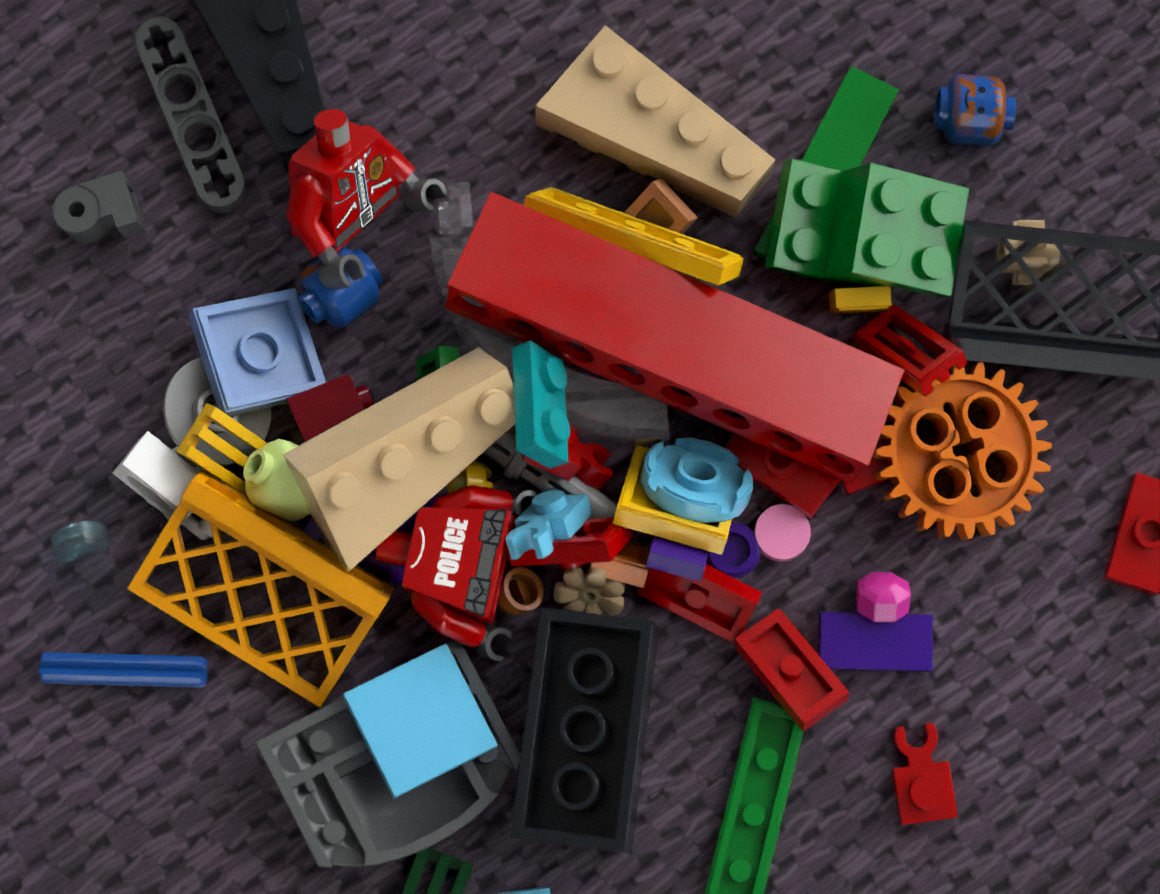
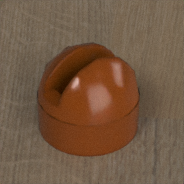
(525, 592)

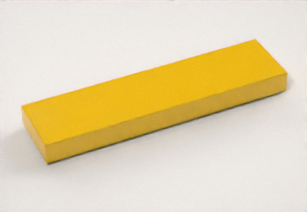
(639, 236)

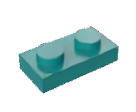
(540, 405)

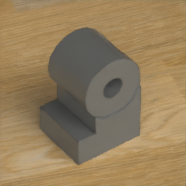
(97, 206)

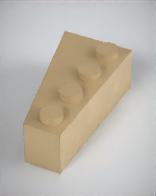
(644, 118)
(401, 452)

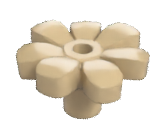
(589, 591)

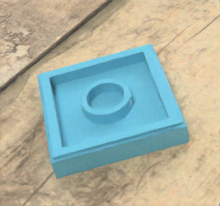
(419, 720)

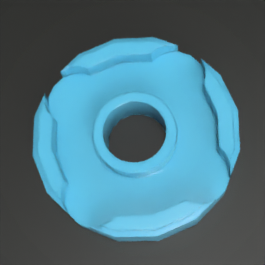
(670, 480)

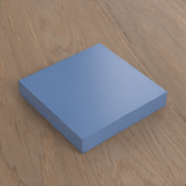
(256, 351)

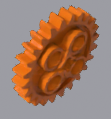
(1007, 435)

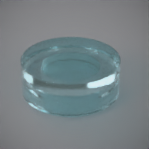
(80, 541)

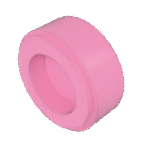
(782, 532)

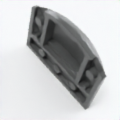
(345, 801)

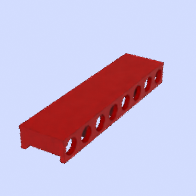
(674, 336)

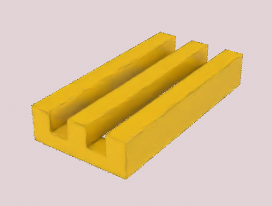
(200, 431)

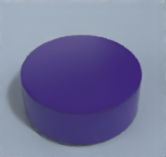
(739, 554)

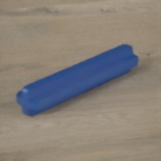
(123, 669)

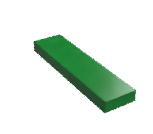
(845, 129)
(755, 801)

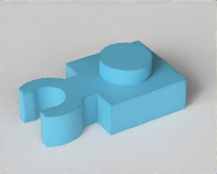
(548, 519)

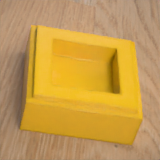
(859, 299)

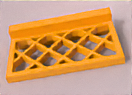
(275, 542)

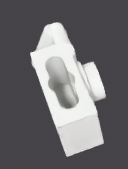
(161, 479)

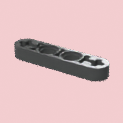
(193, 114)

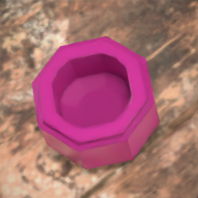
(882, 596)

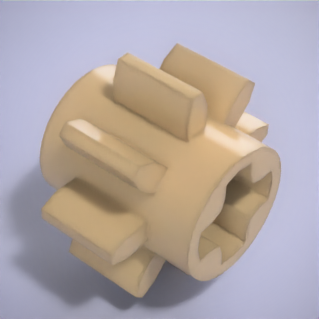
(1039, 259)

